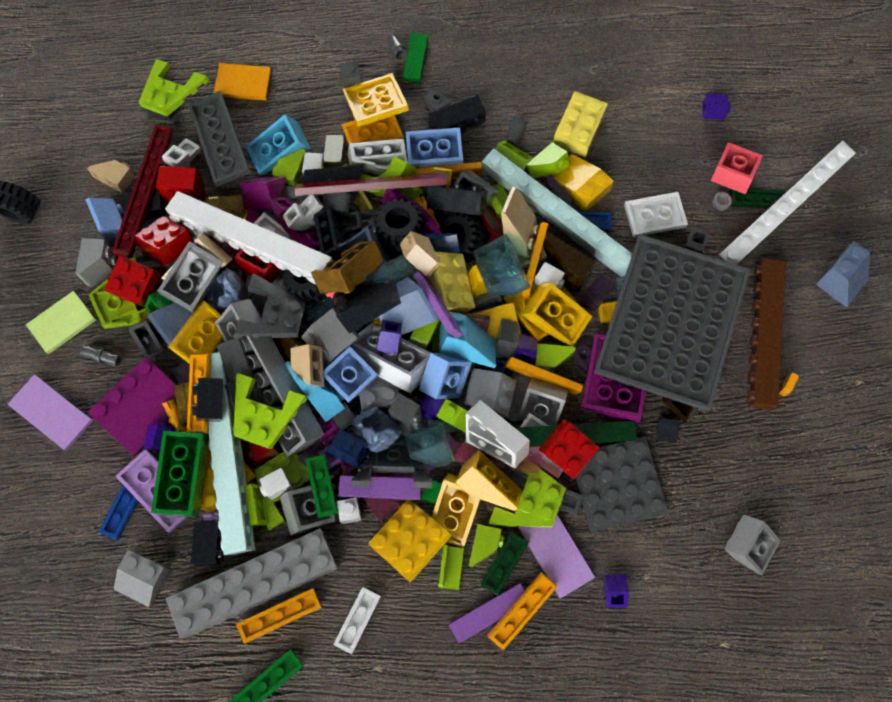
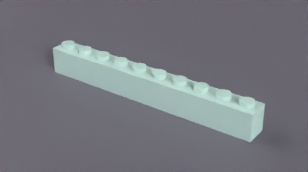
(558, 212)
(229, 475)

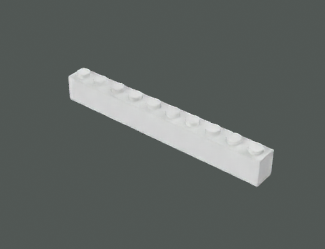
(787, 204)
(246, 236)

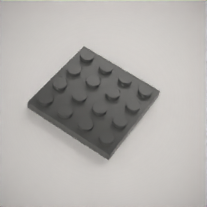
(620, 486)

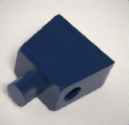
(348, 449)

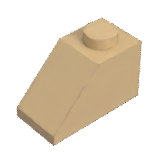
(113, 174)
(420, 253)
(308, 364)

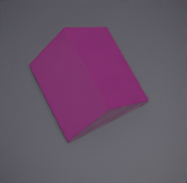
(260, 190)

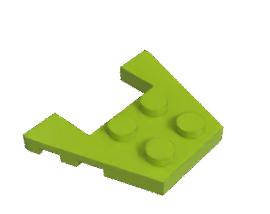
(164, 95)
(115, 310)
(258, 421)
(297, 475)
(537, 504)

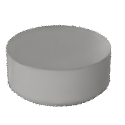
(722, 201)

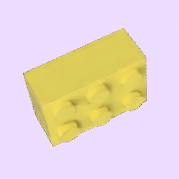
(580, 124)
(452, 282)

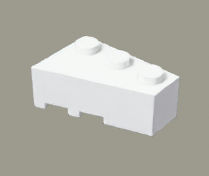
(376, 154)
(495, 435)

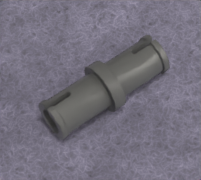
(101, 355)

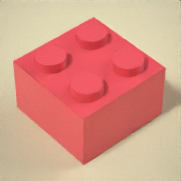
(736, 168)

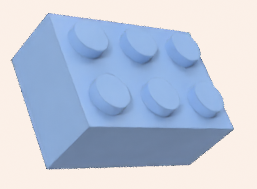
(434, 147)

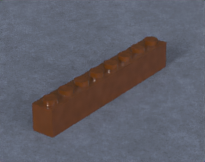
(767, 334)

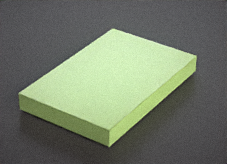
(60, 322)

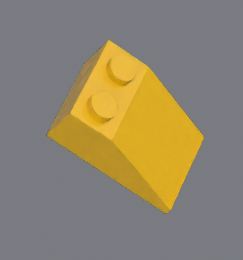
(584, 182)
(556, 314)
(487, 482)
(455, 510)

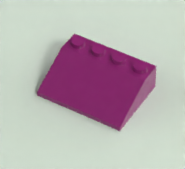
(608, 395)
(135, 405)

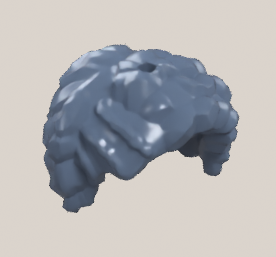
(225, 290)
(376, 429)

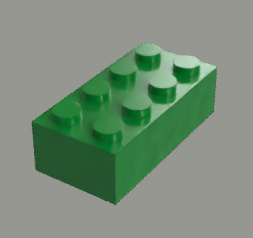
(180, 474)

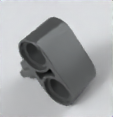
(339, 203)

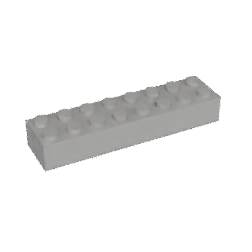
(271, 377)
(251, 584)

